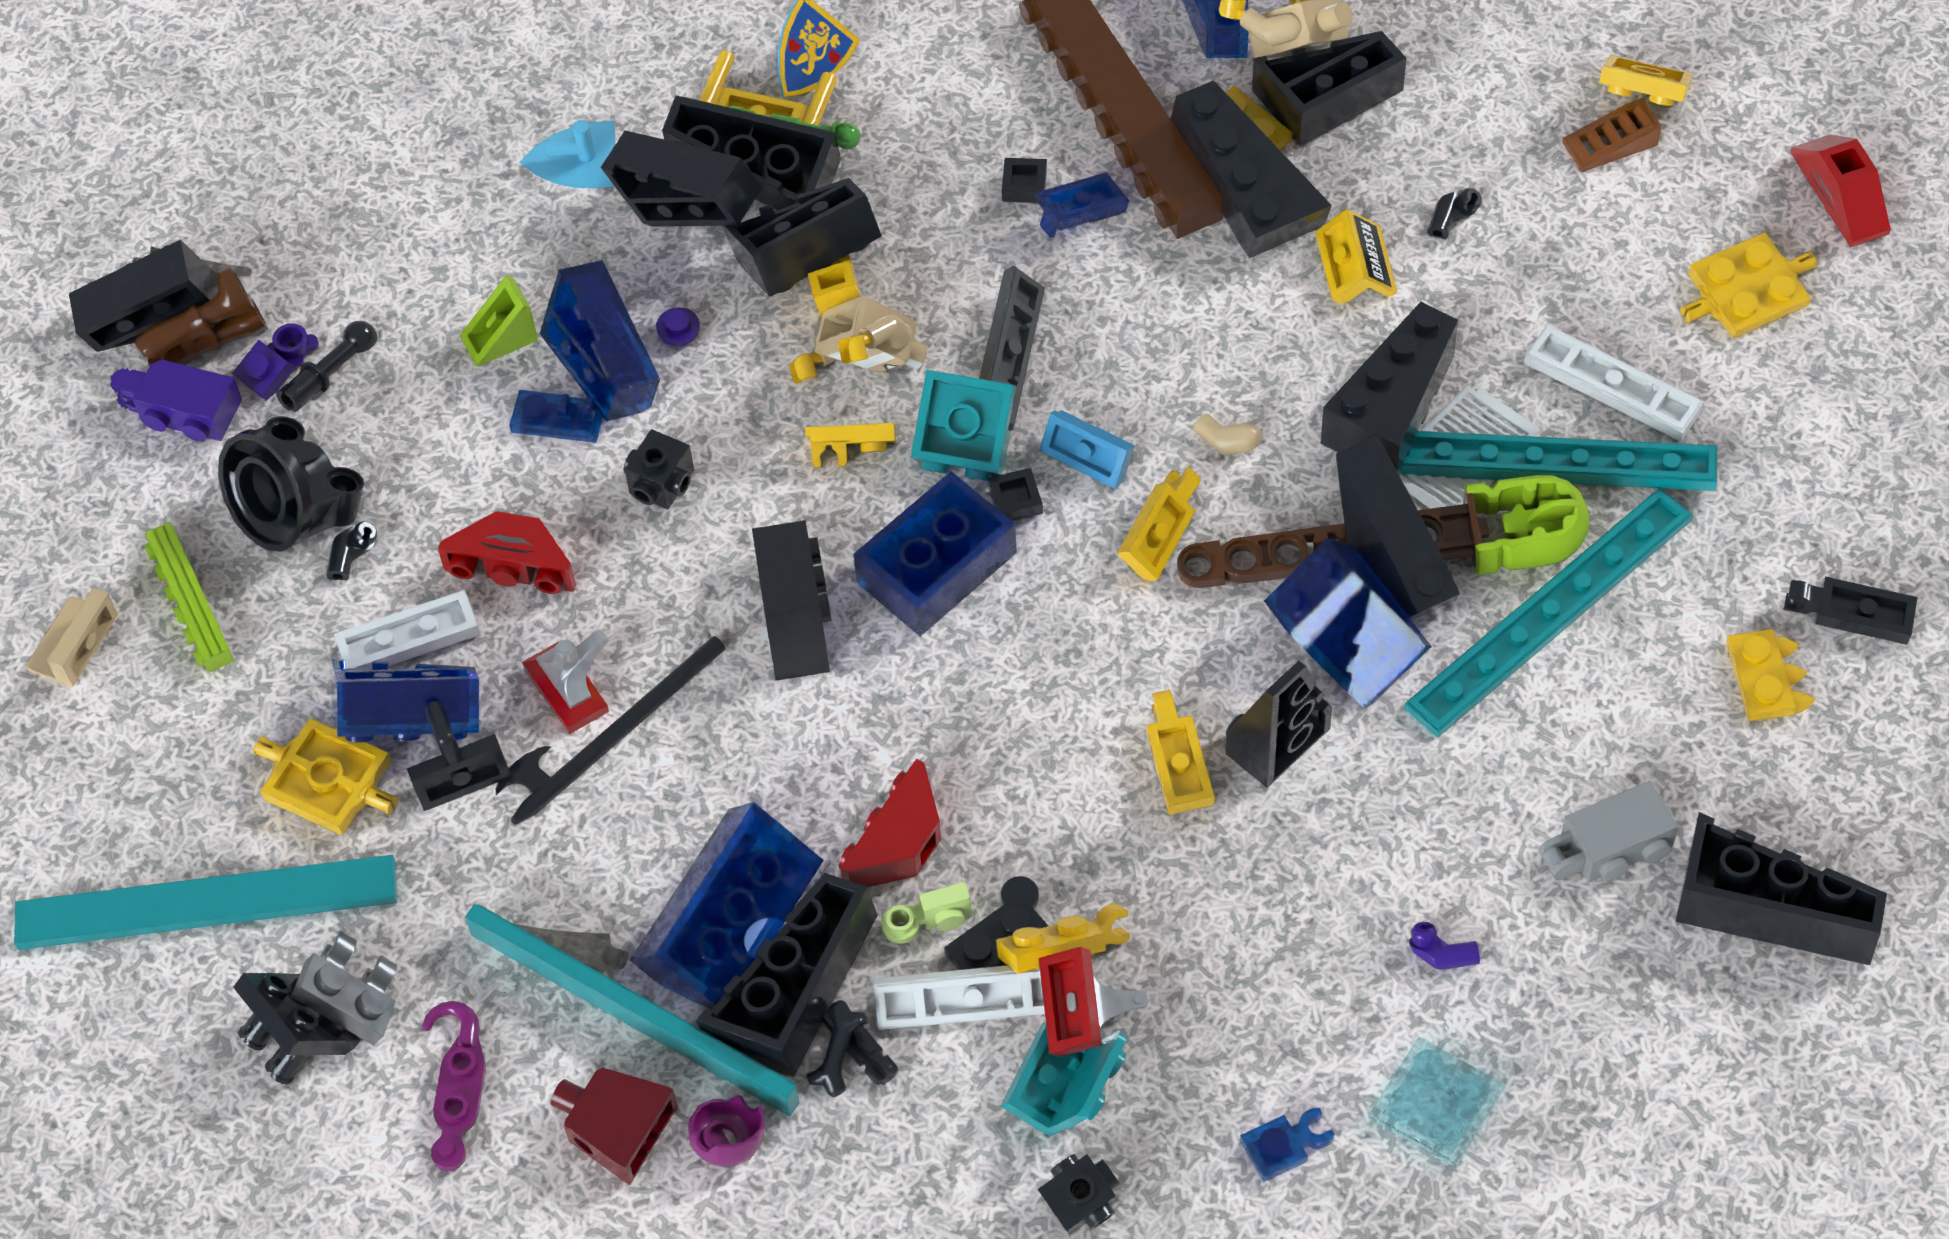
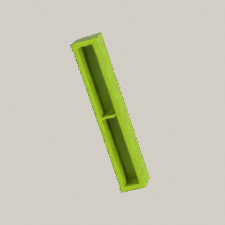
(189, 597)

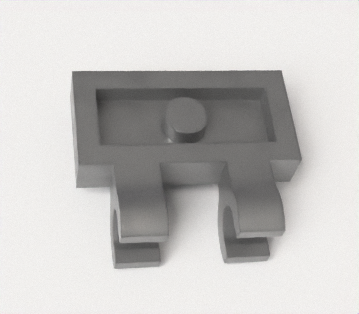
(341, 996)

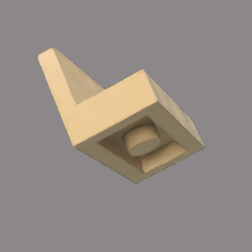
(73, 637)

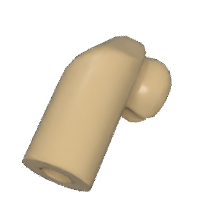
(1228, 439)

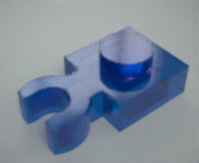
(1280, 1147)

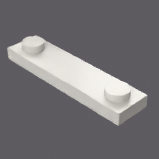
(1614, 382)
(957, 996)

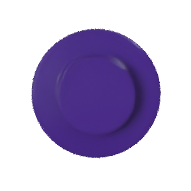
(678, 326)

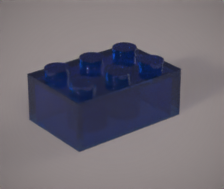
(935, 553)

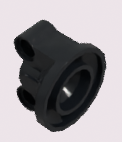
(285, 485)

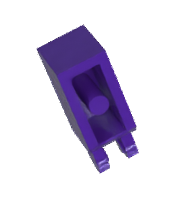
(179, 398)

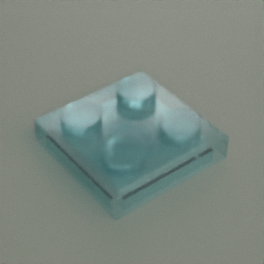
(1437, 1102)

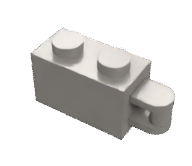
(1612, 836)

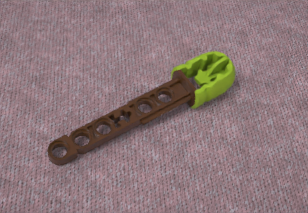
(1556, 530)

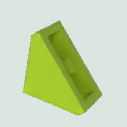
(500, 324)

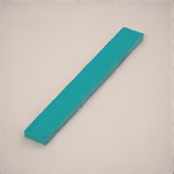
(1566, 458)
(1547, 612)
(205, 902)
(633, 1009)

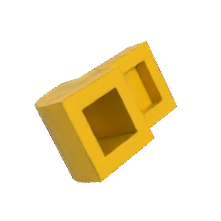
(834, 284)

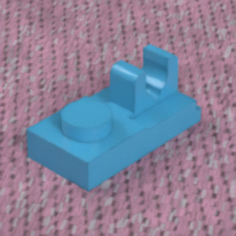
(1087, 448)

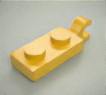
(1160, 525)
(1178, 758)
(1030, 943)

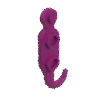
(458, 1085)

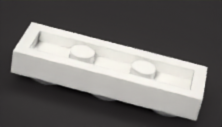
(409, 632)

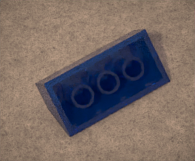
(741, 875)

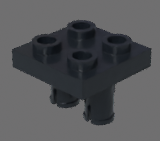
(291, 1024)

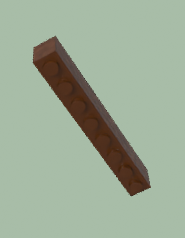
(1127, 113)

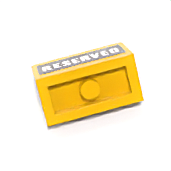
(1354, 257)

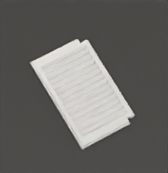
(1424, 498)

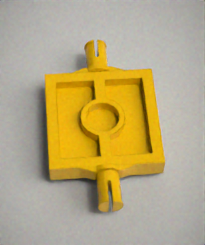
(1748, 285)
(325, 776)

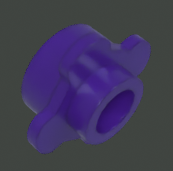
(293, 334)

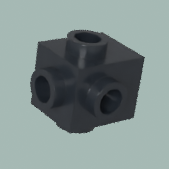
(659, 470)
(1061, 1189)

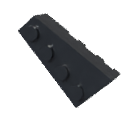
(780, 153)
(1261, 188)
(1393, 386)
(1776, 897)
(795, 978)

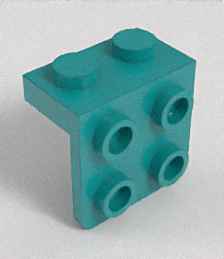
(1064, 1089)

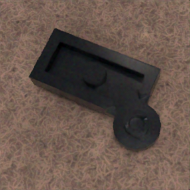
(978, 945)

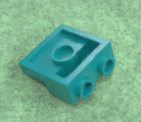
(963, 424)

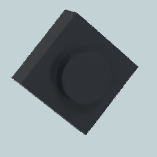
(1023, 179)
(1016, 494)

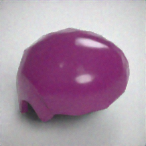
(733, 1115)

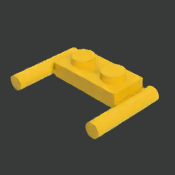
(761, 104)

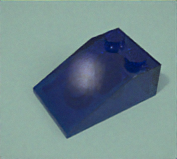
(1348, 621)

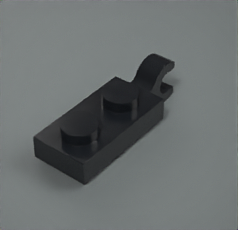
(1855, 608)

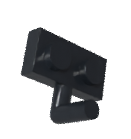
(457, 769)

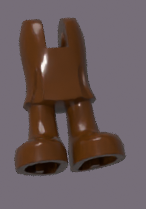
(192, 331)

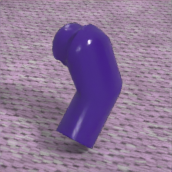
(1437, 952)

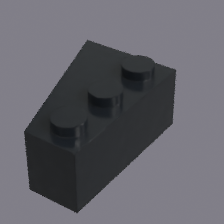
(1329, 84)
(680, 182)
(803, 237)
(141, 295)
(791, 598)

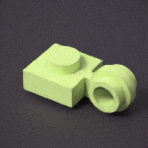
(938, 908)

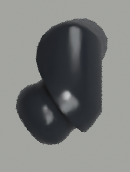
(1452, 208)
(349, 546)

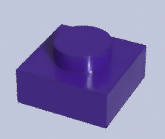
(263, 370)

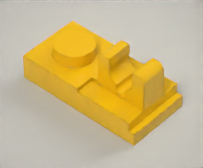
(869, 436)

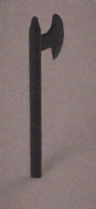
(547, 788)

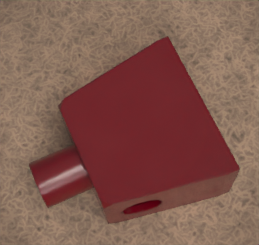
(615, 1118)

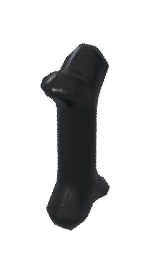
(830, 1071)

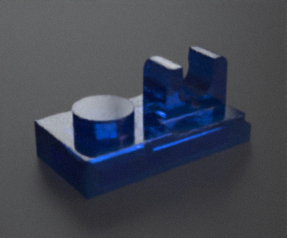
(1080, 203)
(556, 416)

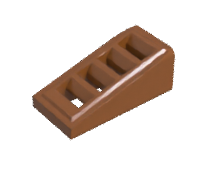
(1623, 118)

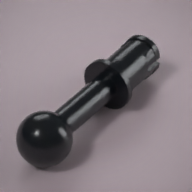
(312, 378)

